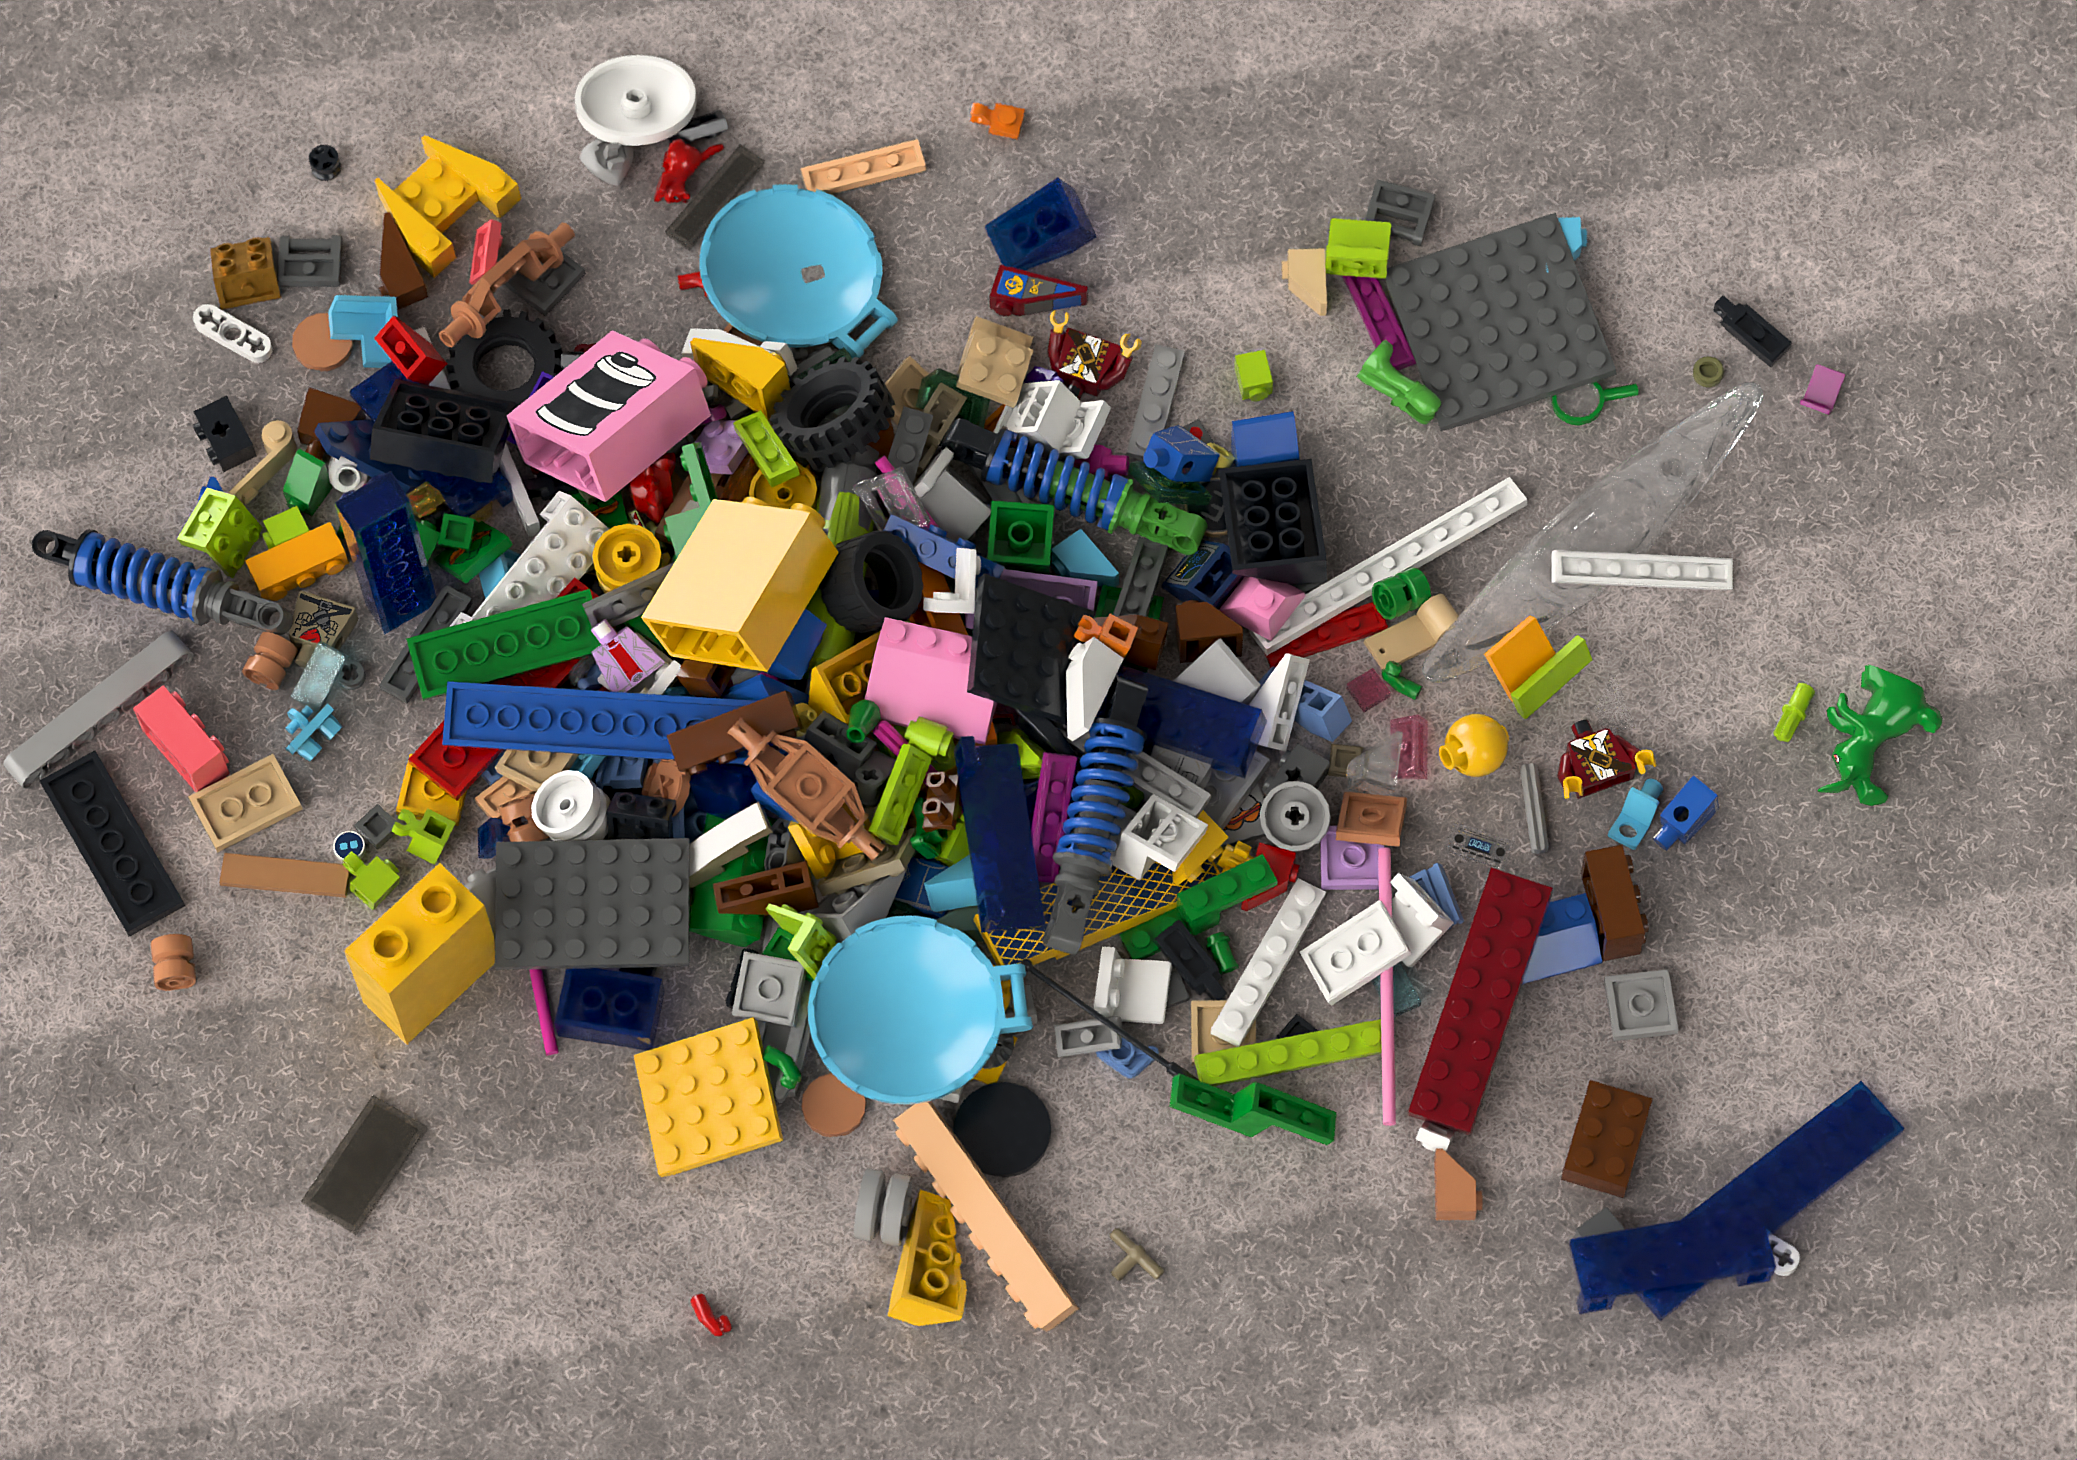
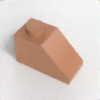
(1454, 1190)

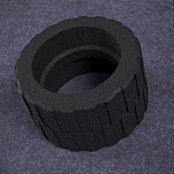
(896, 575)

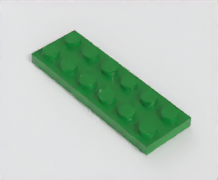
(503, 644)

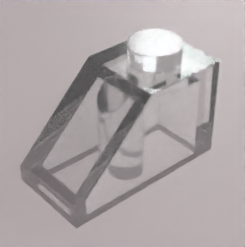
(1376, 768)

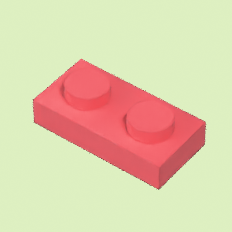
(485, 249)

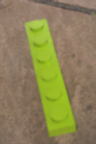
(1289, 1053)

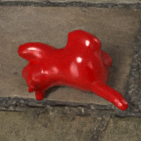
(679, 164)

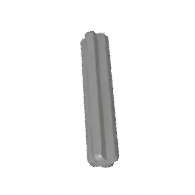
(1534, 808)

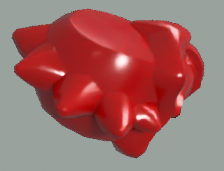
(653, 488)

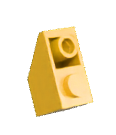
(1206, 849)

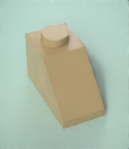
(1307, 277)

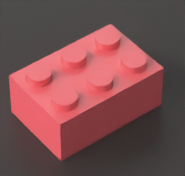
(182, 739)

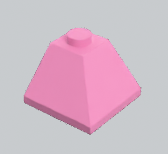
(1262, 605)

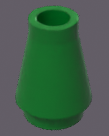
(862, 720)

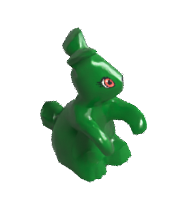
(1890, 712)

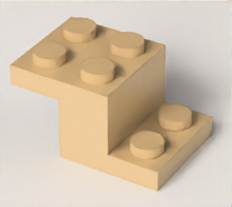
(995, 362)

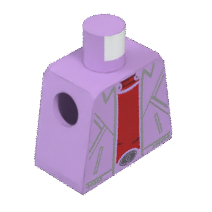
(623, 657)

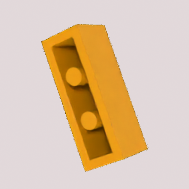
(297, 562)

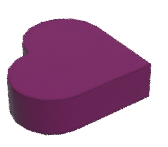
(717, 412)

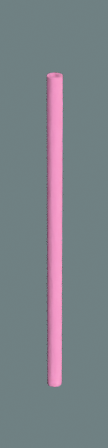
(1387, 1001)

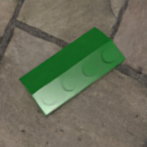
(729, 928)

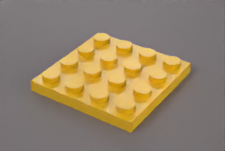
(708, 1097)

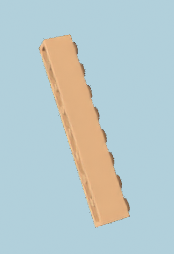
(986, 1215)

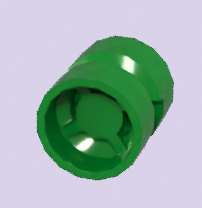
(1401, 593)

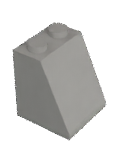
(956, 505)
(1221, 674)

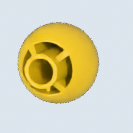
(1475, 745)

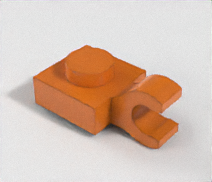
(1003, 120)

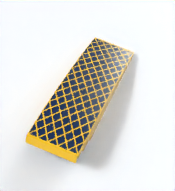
(1116, 908)

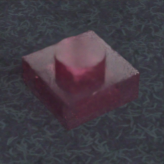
(1368, 690)

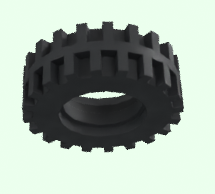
(502, 331)
(820, 395)

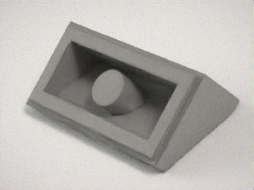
(1086, 1037)

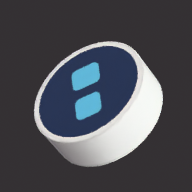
(348, 842)

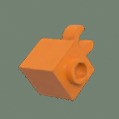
(1114, 633)

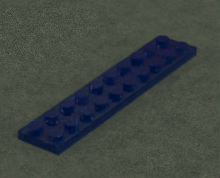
(1796, 1173)

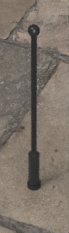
(1171, 1067)

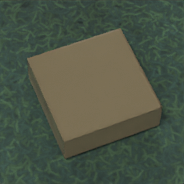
(1340, 758)

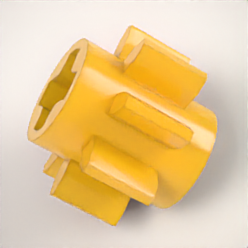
(1234, 856)

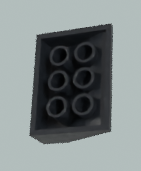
(441, 431)
(1274, 522)

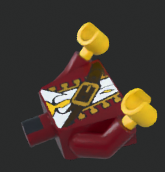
(1087, 361)
(1599, 761)

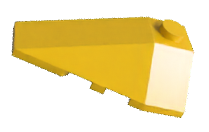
(929, 1274)

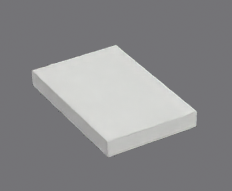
(1355, 952)

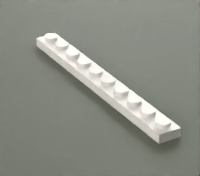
(1406, 553)

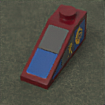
(1031, 293)

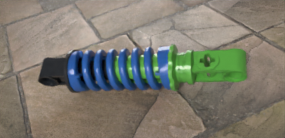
(1110, 500)

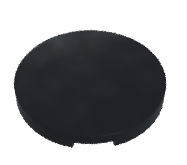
(1003, 1128)

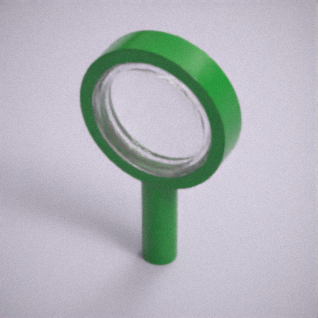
(1586, 402)

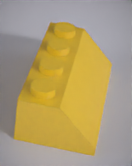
(842, 679)

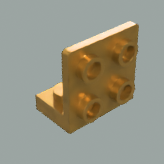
(244, 272)

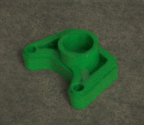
(926, 842)

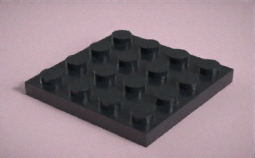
(1022, 647)

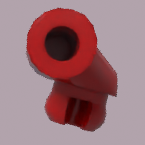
(690, 281)
(706, 1316)

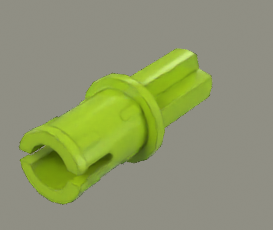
(1794, 712)

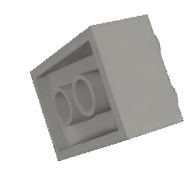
(857, 906)

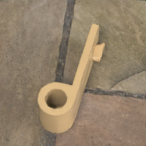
(280, 450)
(1413, 634)

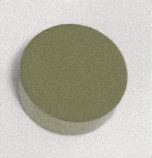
(1708, 371)

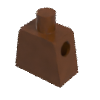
(323, 408)

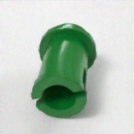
(1222, 953)

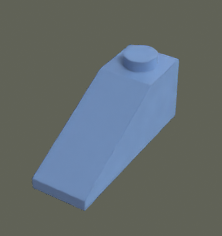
(1319, 710)

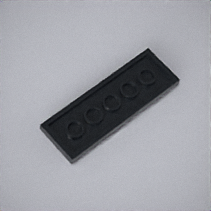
(112, 843)

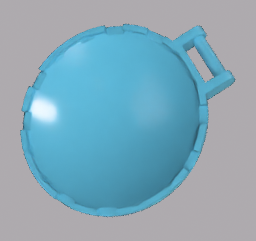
(756, 259)
(910, 1009)

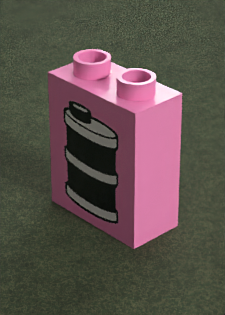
(610, 414)

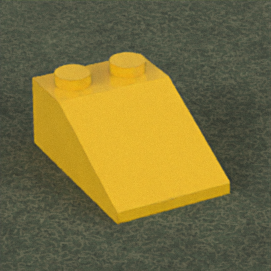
(743, 372)

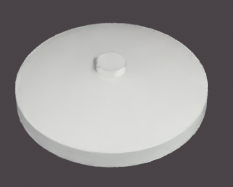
(635, 100)

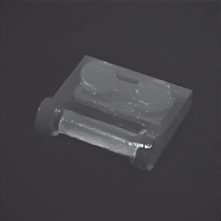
(896, 495)

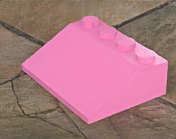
(926, 676)

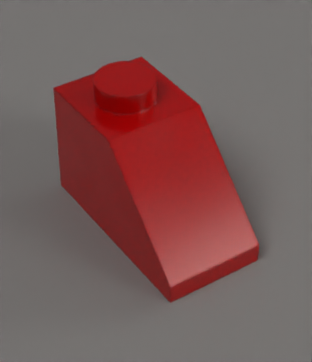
(410, 351)
(1284, 868)

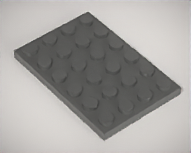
(592, 904)

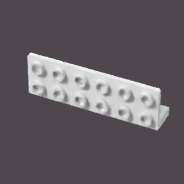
(549, 562)

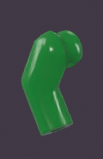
(1392, 676)
(786, 1064)

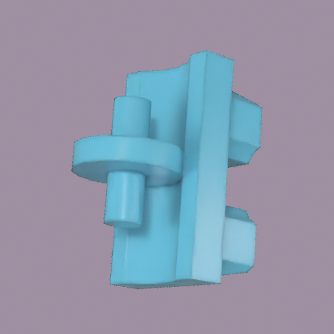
(303, 743)

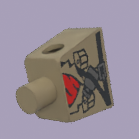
(317, 621)

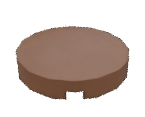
(316, 348)
(667, 782)
(832, 1107)

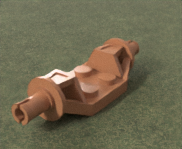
(480, 297)
(807, 788)

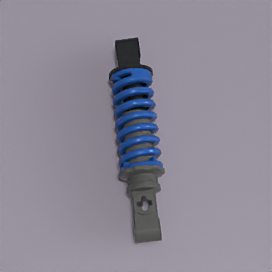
(158, 581)
(1086, 846)

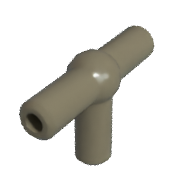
(1135, 1255)

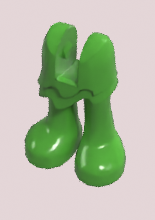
(1405, 393)

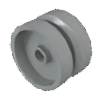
(1276, 816)
(878, 1206)

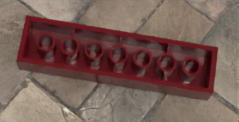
(1480, 1001)

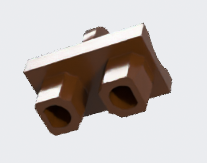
(942, 802)

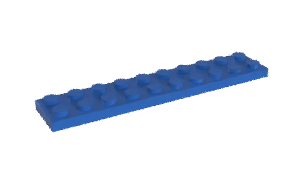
(574, 720)

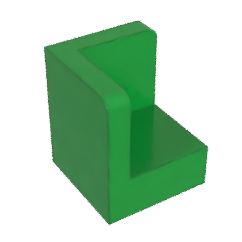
(457, 532)

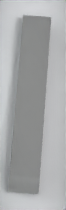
(97, 708)

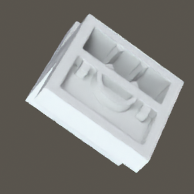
(1055, 418)
(1155, 834)

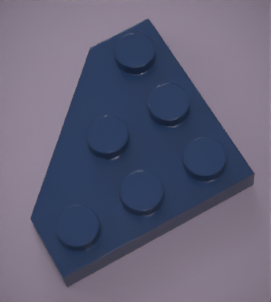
(353, 442)

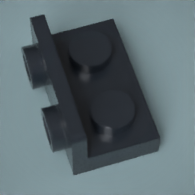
(640, 817)

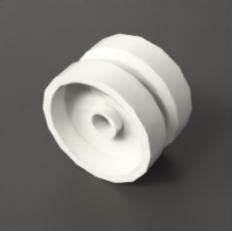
(571, 808)

